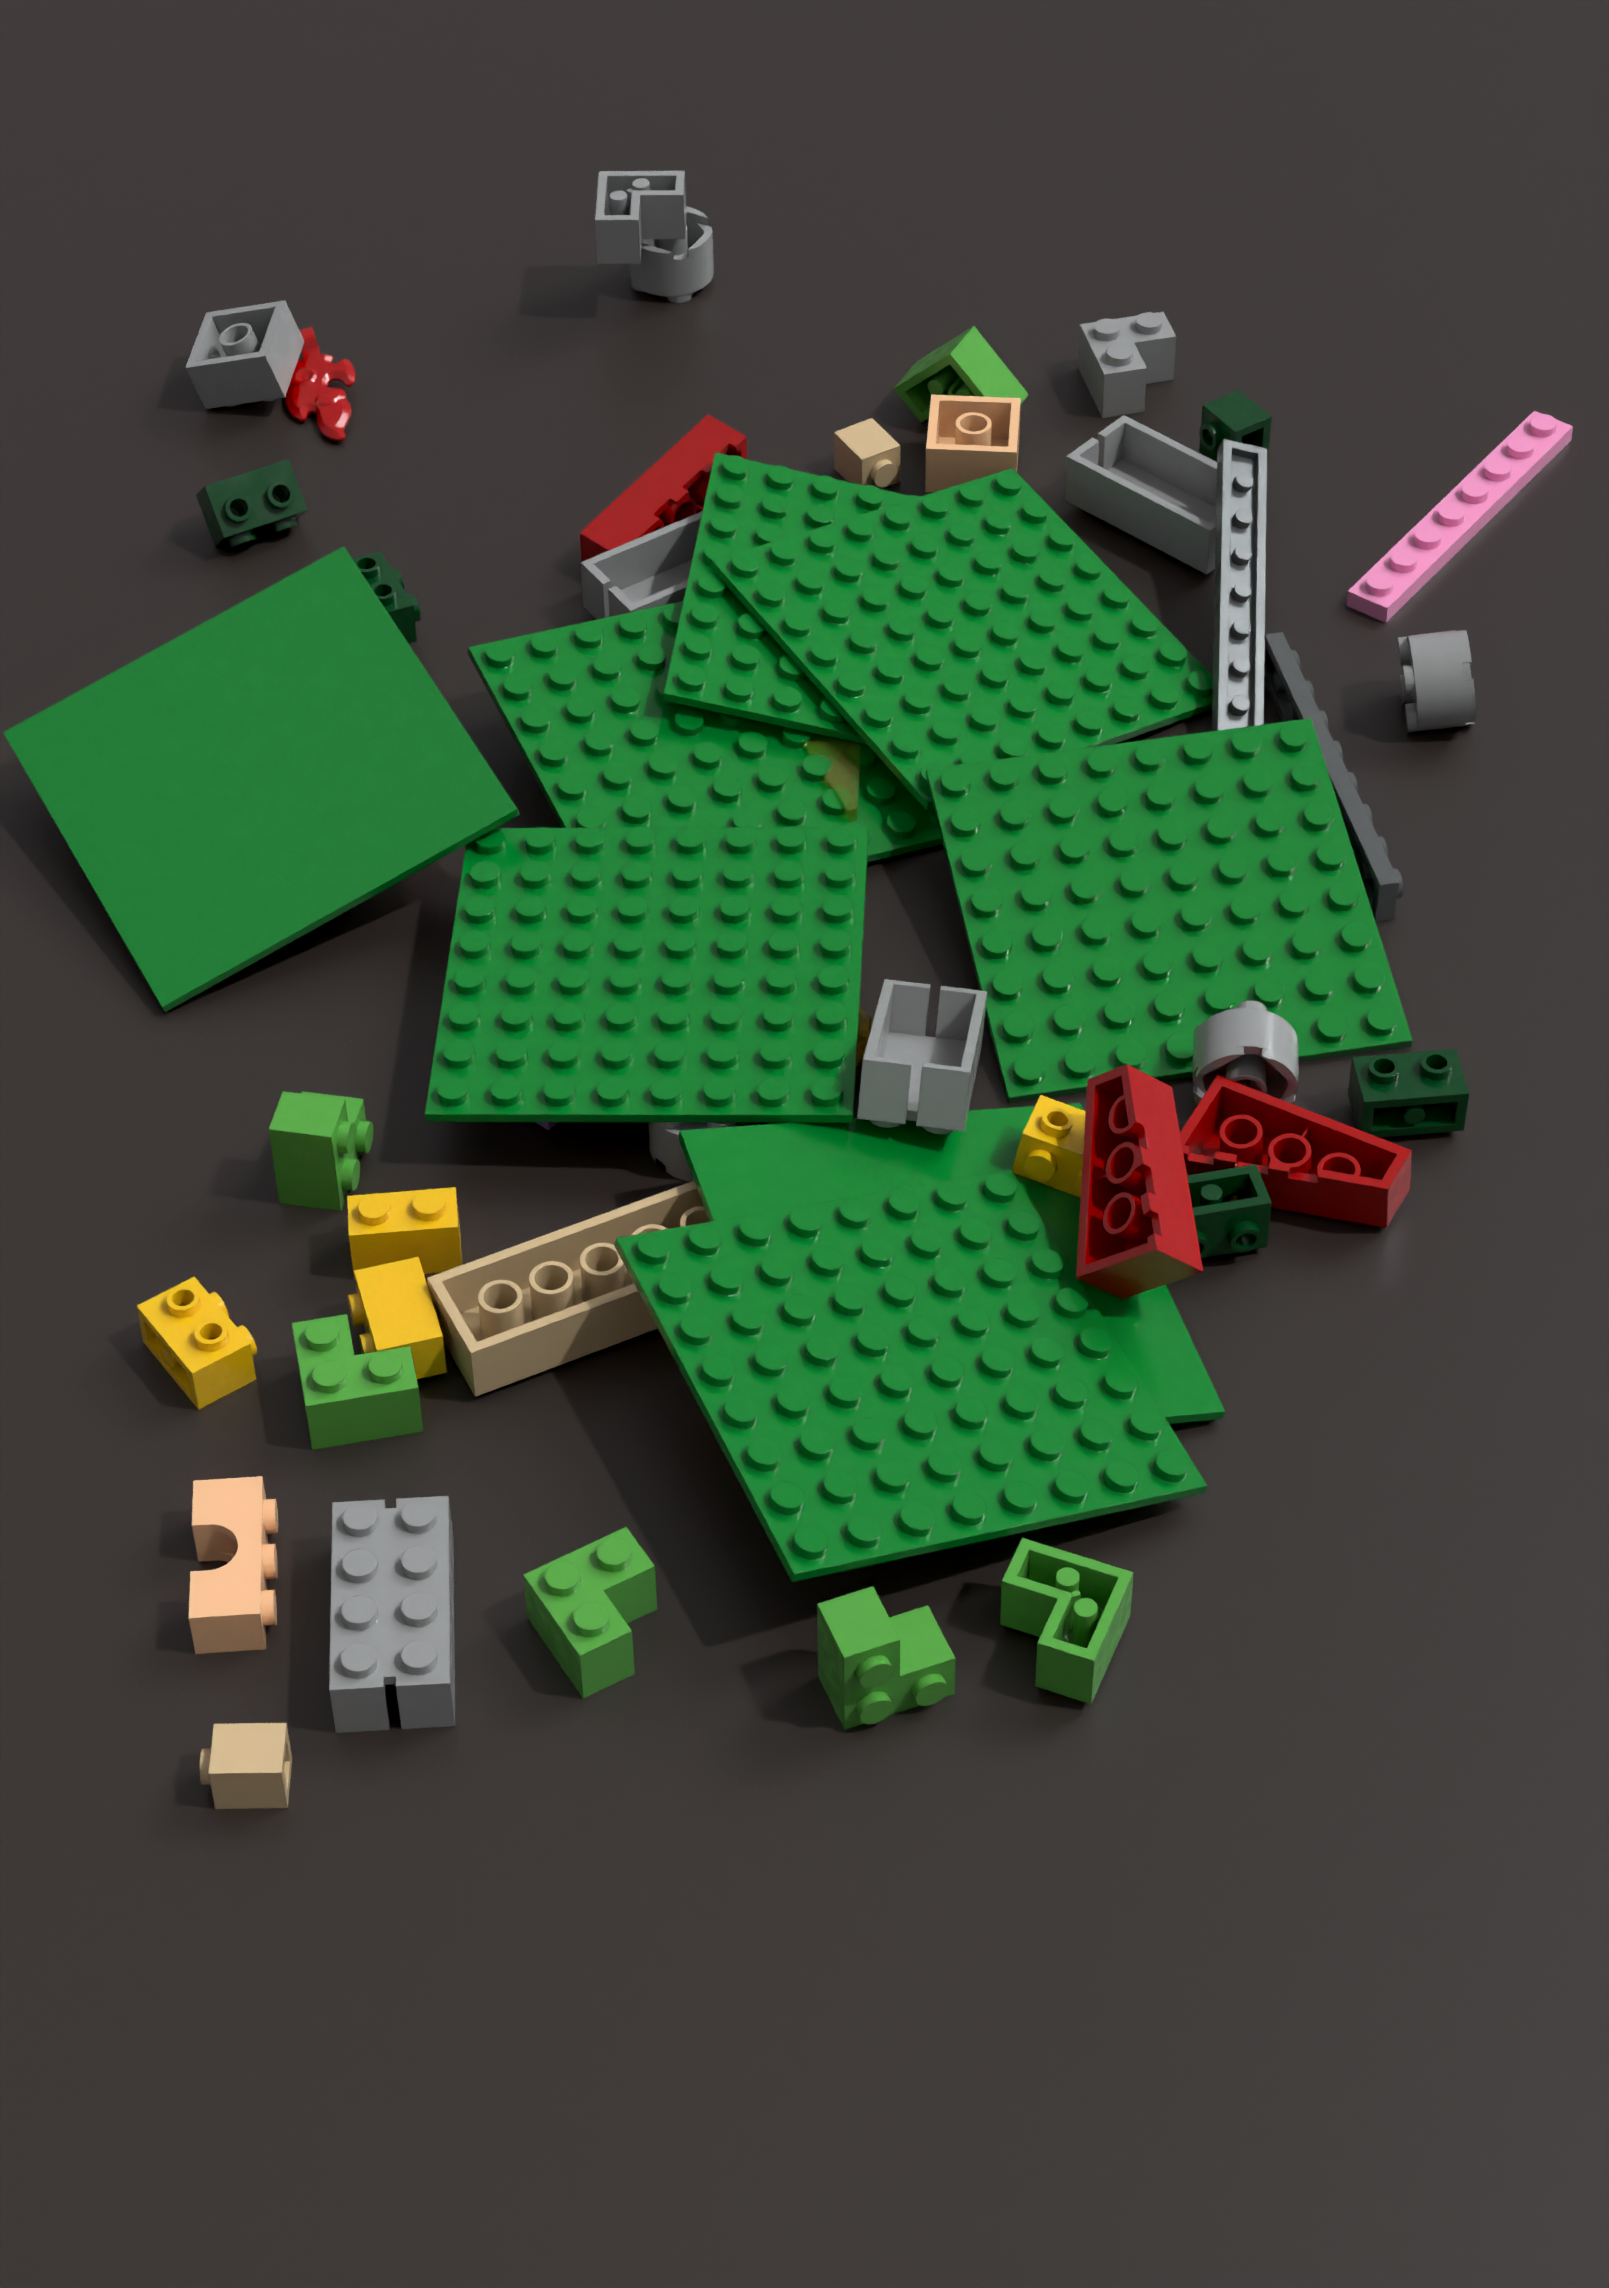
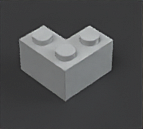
(637, 208)
(1123, 357)

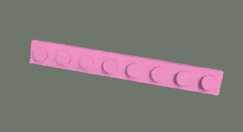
(1459, 516)

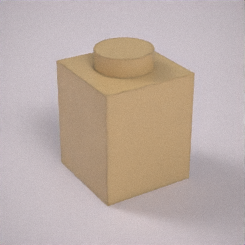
(867, 455)
(248, 1765)

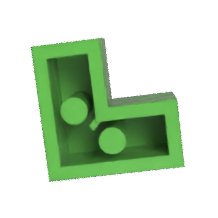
(961, 369)
(318, 1148)
(350, 1394)
(585, 1606)
(1073, 1608)
(878, 1661)

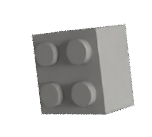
(245, 355)

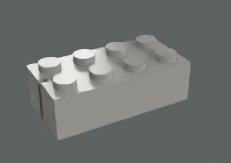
(1148, 490)
(641, 572)
(917, 1074)
(392, 1613)

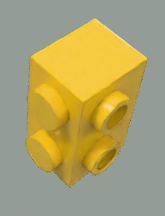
(1053, 1146)
(405, 1226)
(398, 1313)
(198, 1342)

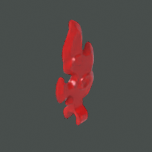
(310, 389)

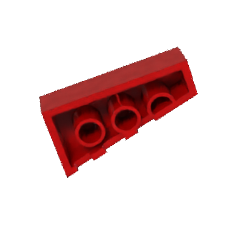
(666, 491)
(1301, 1155)
(1134, 1188)

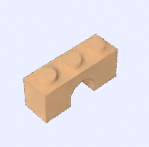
(232, 1602)

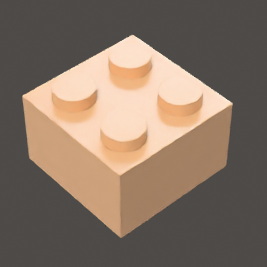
(970, 439)

